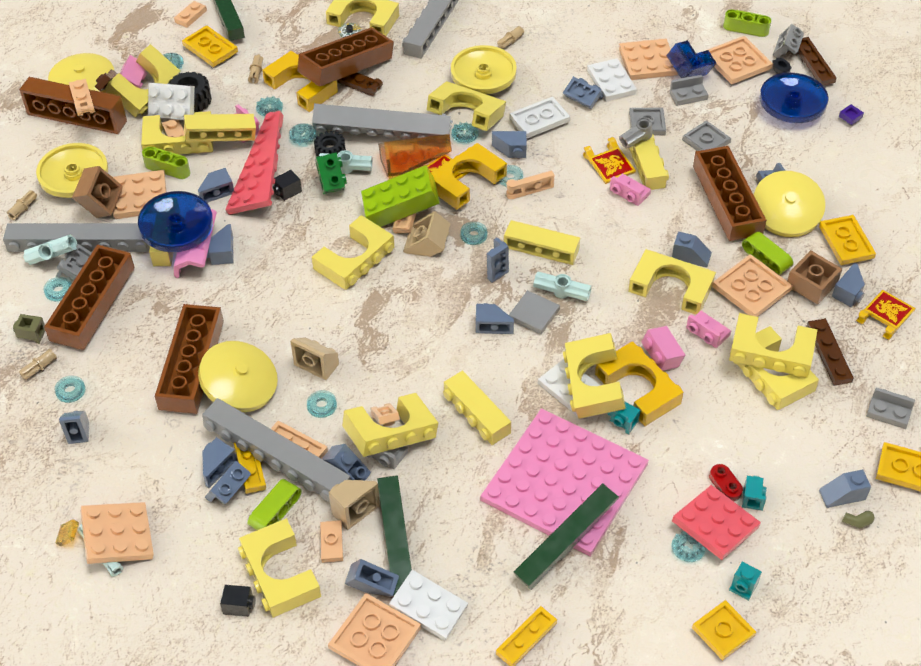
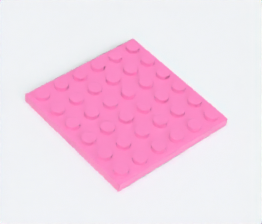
(556, 471)

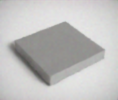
(656, 116)
(706, 137)
(534, 312)

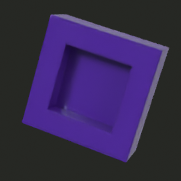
(851, 114)

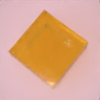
(67, 532)

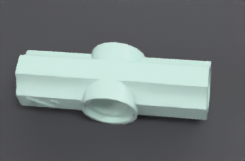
(353, 162)
(50, 249)
(562, 286)

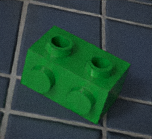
(330, 173)

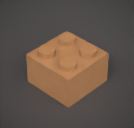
(97, 191)
(814, 277)

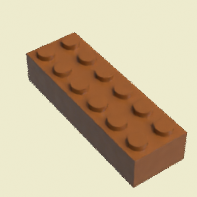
(345, 56)
(56, 103)
(729, 193)
(89, 297)
(194, 335)

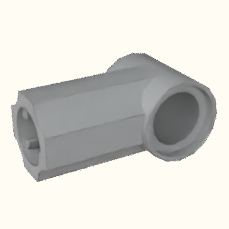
(640, 132)

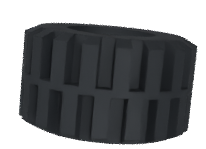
(202, 91)

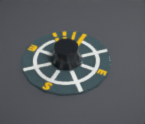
(348, 29)

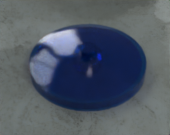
(794, 97)
(175, 221)

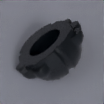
(781, 65)

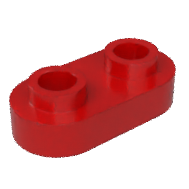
(724, 481)

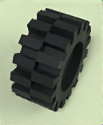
(329, 139)

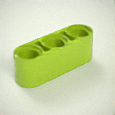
(747, 23)
(172, 164)
(767, 252)
(275, 505)

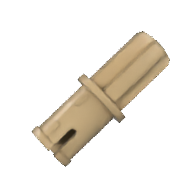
(510, 37)
(255, 68)
(21, 204)
(38, 364)

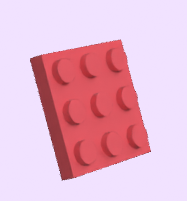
(716, 522)

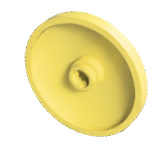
(79, 67)
(483, 69)
(63, 166)
(790, 203)
(238, 375)

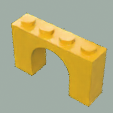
(286, 69)
(474, 159)
(633, 361)

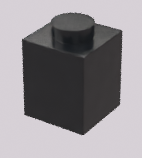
(287, 185)
(237, 600)

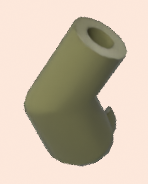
(859, 521)

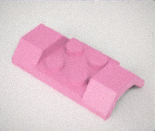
(194, 256)

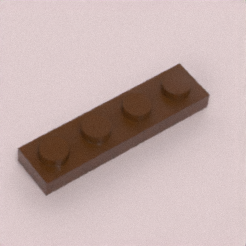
(815, 62)
(831, 353)

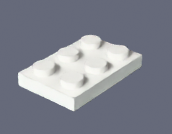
(611, 79)
(170, 100)
(539, 117)
(556, 383)
(428, 604)

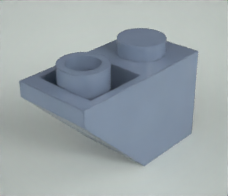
(345, 460)

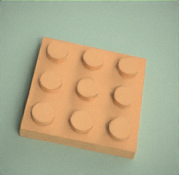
(647, 59)
(739, 60)
(137, 191)
(752, 286)
(116, 532)
(374, 634)

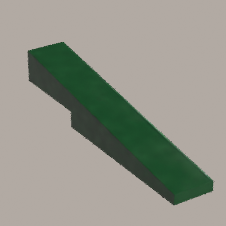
(229, 19)
(394, 528)
(565, 536)

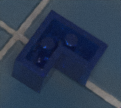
(688, 62)

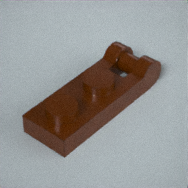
(103, 79)
(361, 83)

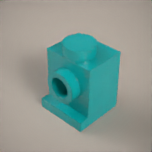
(625, 418)
(754, 493)
(745, 580)

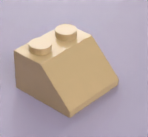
(427, 236)
(314, 357)
(353, 501)

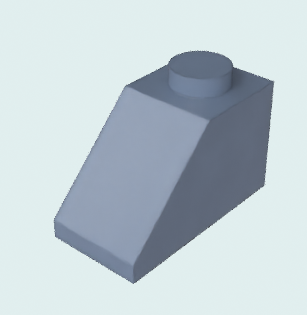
(510, 143)
(216, 185)
(221, 247)
(691, 250)
(850, 287)
(493, 320)
(75, 426)
(216, 460)
(846, 489)
(371, 578)

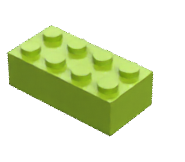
(400, 196)

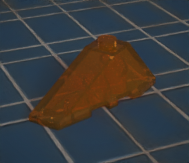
(409, 154)

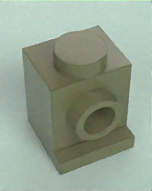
(29, 328)

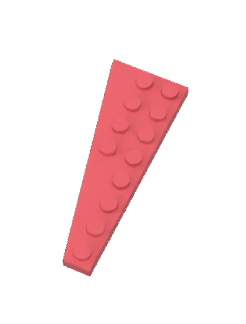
(257, 177)

